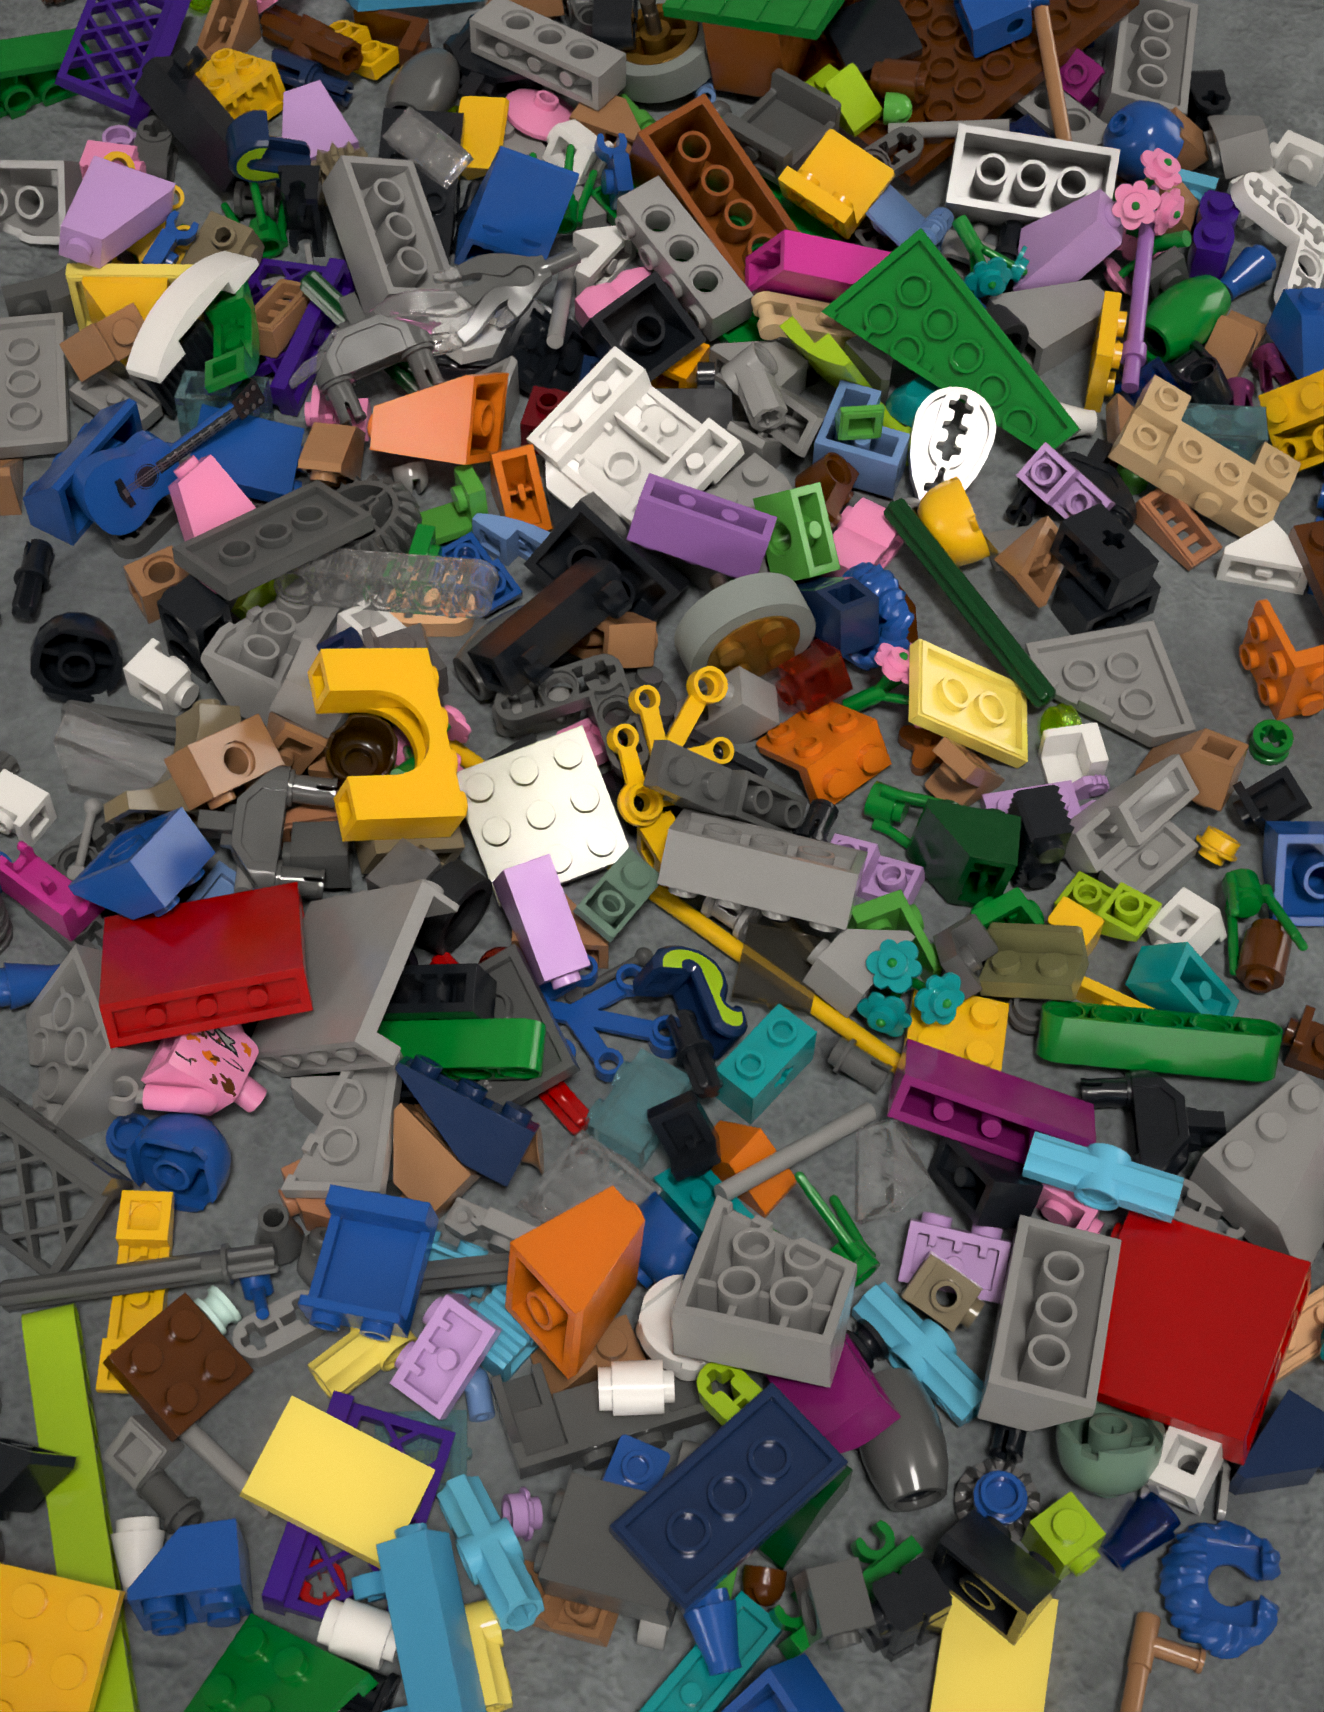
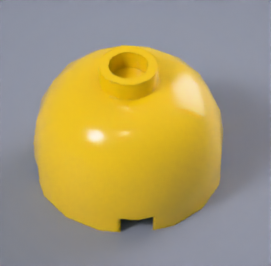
(953, 522)

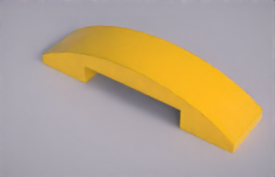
(142, 1234)

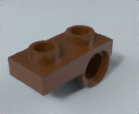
(836, 480)

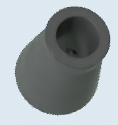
(279, 1227)

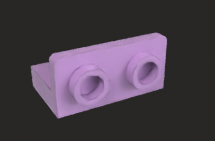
(976, 1253)
(444, 1355)

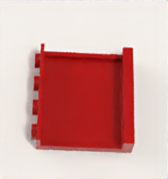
(204, 966)
(1199, 1329)

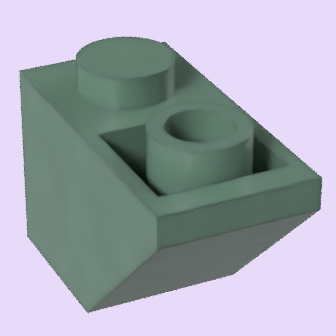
(618, 895)

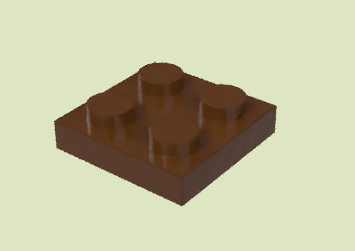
(178, 1367)

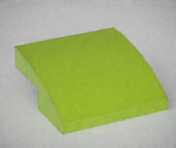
(824, 355)

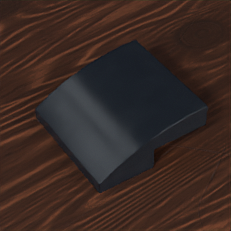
(872, 33)
(536, 360)

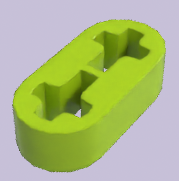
(719, 1404)

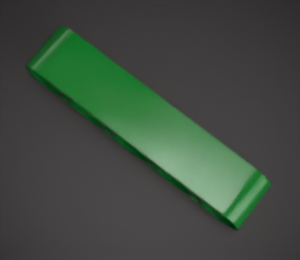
(1159, 1040)
(472, 1046)

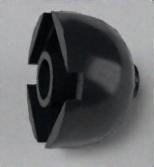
(76, 657)

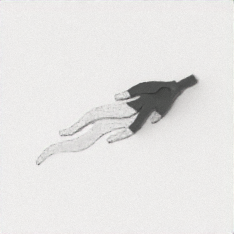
(466, 310)

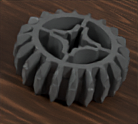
(393, 513)

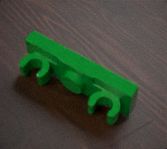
(881, 1561)

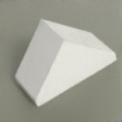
(1264, 561)

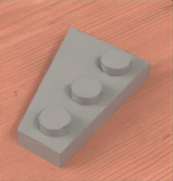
(353, 1136)

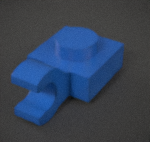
(617, 178)
(168, 239)

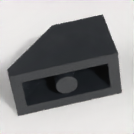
(984, 1184)
(28, 1474)

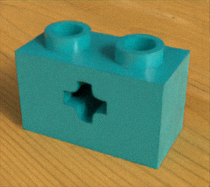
(765, 1063)

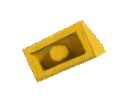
(483, 131)

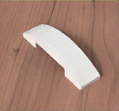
(157, 343)

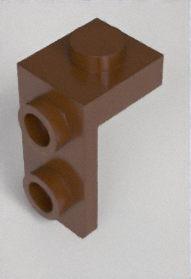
(397, 29)

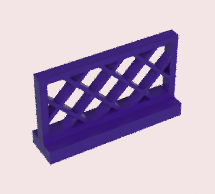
(159, 45)
(308, 336)
(299, 1546)

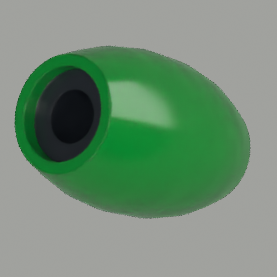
(1184, 315)

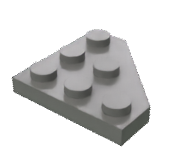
(1118, 680)

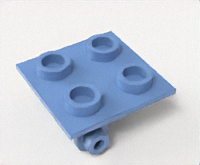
(898, 219)

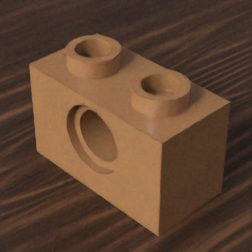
(201, 766)

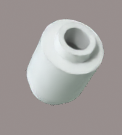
(635, 1387)
(358, 1633)

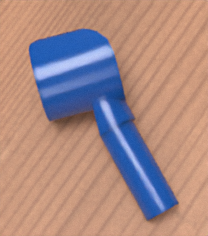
(257, 1289)

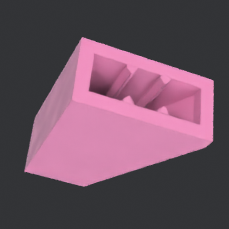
(205, 497)

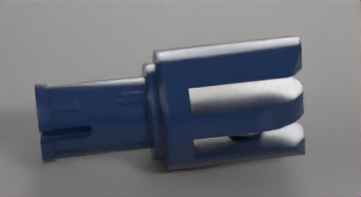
(299, 71)

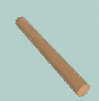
(1052, 73)

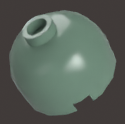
(1110, 1450)

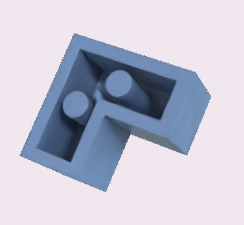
(876, 459)

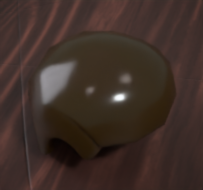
(361, 748)

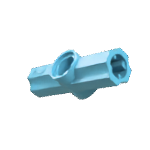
(1103, 1177)
(924, 1351)
(490, 1552)

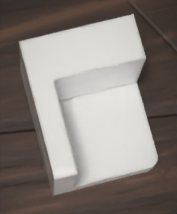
(1072, 753)

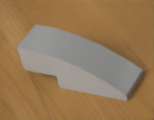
(1129, 814)

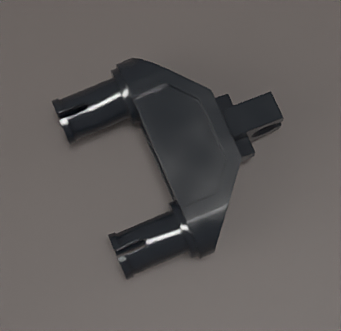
(481, 75)
(1097, 470)
(1161, 1121)

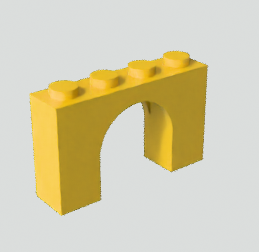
(402, 689)

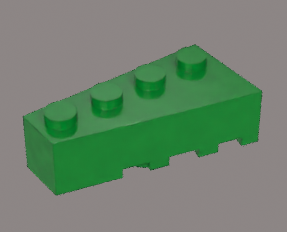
(30, 70)

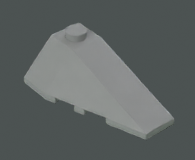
(37, 197)
(252, 655)

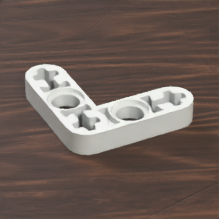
(1301, 233)

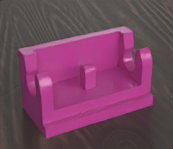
(46, 893)

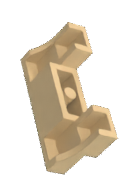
(1197, 468)

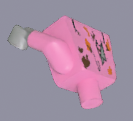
(195, 1075)

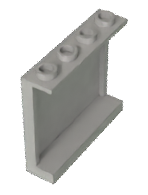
(352, 967)

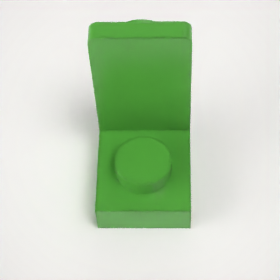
(455, 518)
(895, 913)

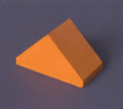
(518, 486)
(740, 1149)

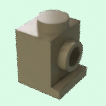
(931, 1276)

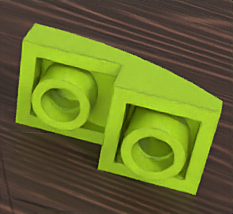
(1124, 909)

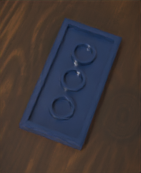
(728, 1497)

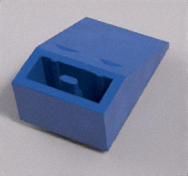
(516, 207)

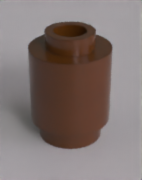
(901, 77)
(1264, 956)

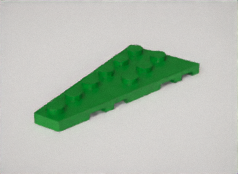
(938, 328)
(278, 1673)

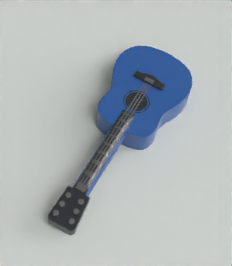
(126, 482)

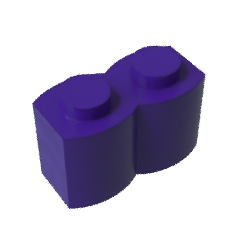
(1212, 235)

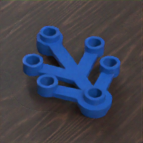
(586, 1017)

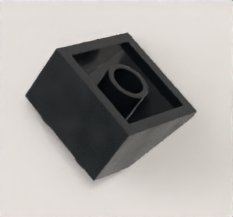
(645, 326)
(994, 1575)

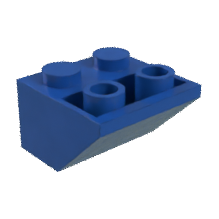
(195, 1580)

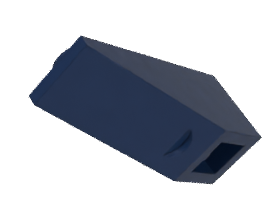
(843, 612)
(476, 1128)

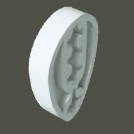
(927, 432)

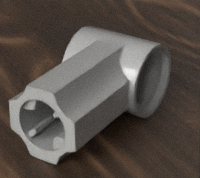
(753, 381)

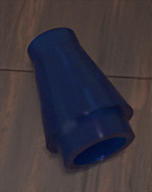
(1141, 1530)

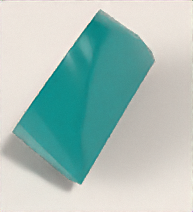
(906, 399)

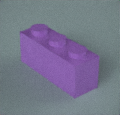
(700, 527)

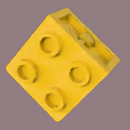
(243, 82)
(836, 183)

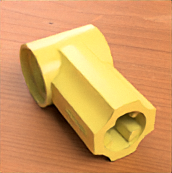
(354, 1361)
(487, 1646)

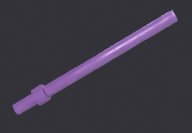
(1134, 348)

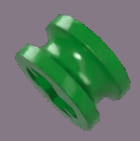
(1266, 752)

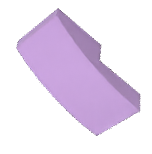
(1061, 483)
(882, 873)

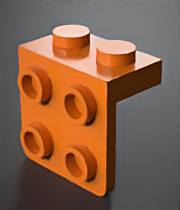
(1285, 678)
(830, 749)

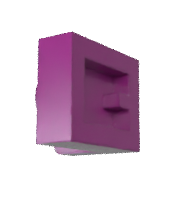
(1080, 77)

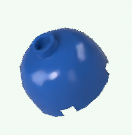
(1142, 128)
(182, 1157)
(666, 1242)

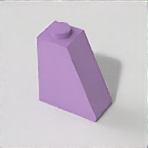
(314, 118)
(113, 212)
(1069, 241)
(542, 921)

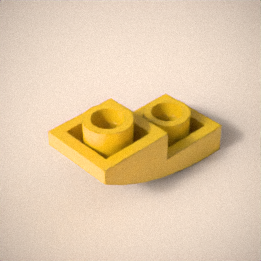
(377, 56)

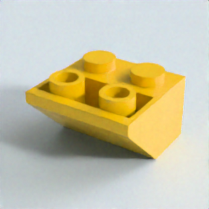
(1297, 419)

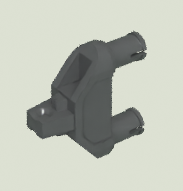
(367, 346)
(256, 827)

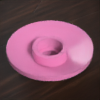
(537, 111)

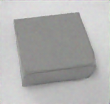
(140, 1449)

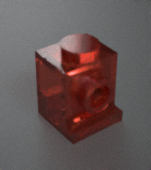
(813, 677)

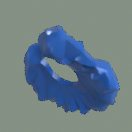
(893, 611)
(1185, 1575)

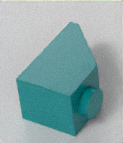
(1179, 980)

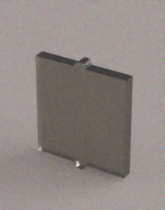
(774, 968)

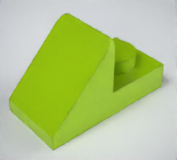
(857, 100)

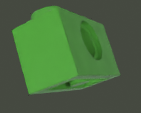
(802, 534)

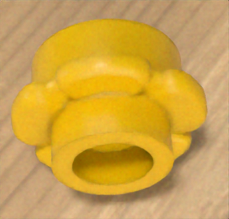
(1217, 846)

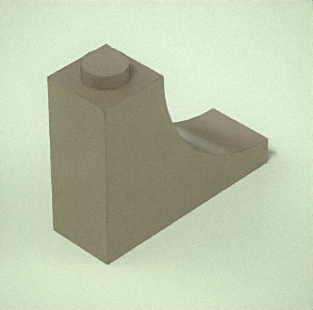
(139, 806)

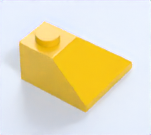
(111, 294)

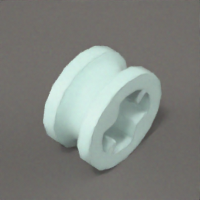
(218, 1309)

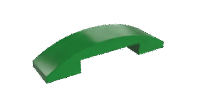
(234, 339)

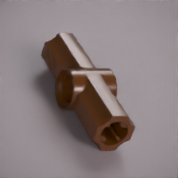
(311, 39)

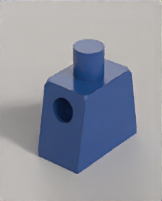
(995, 22)

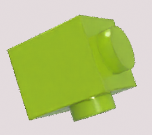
(1065, 1537)

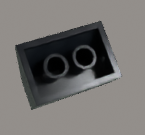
(601, 533)

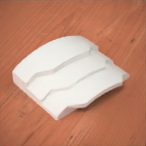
(621, 430)

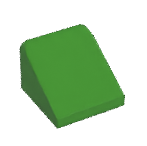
(859, 422)

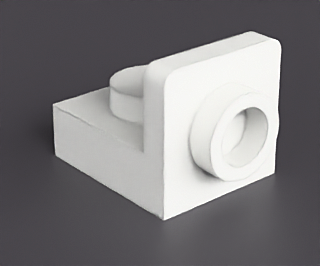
(1299, 157)

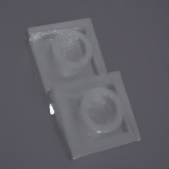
(428, 147)

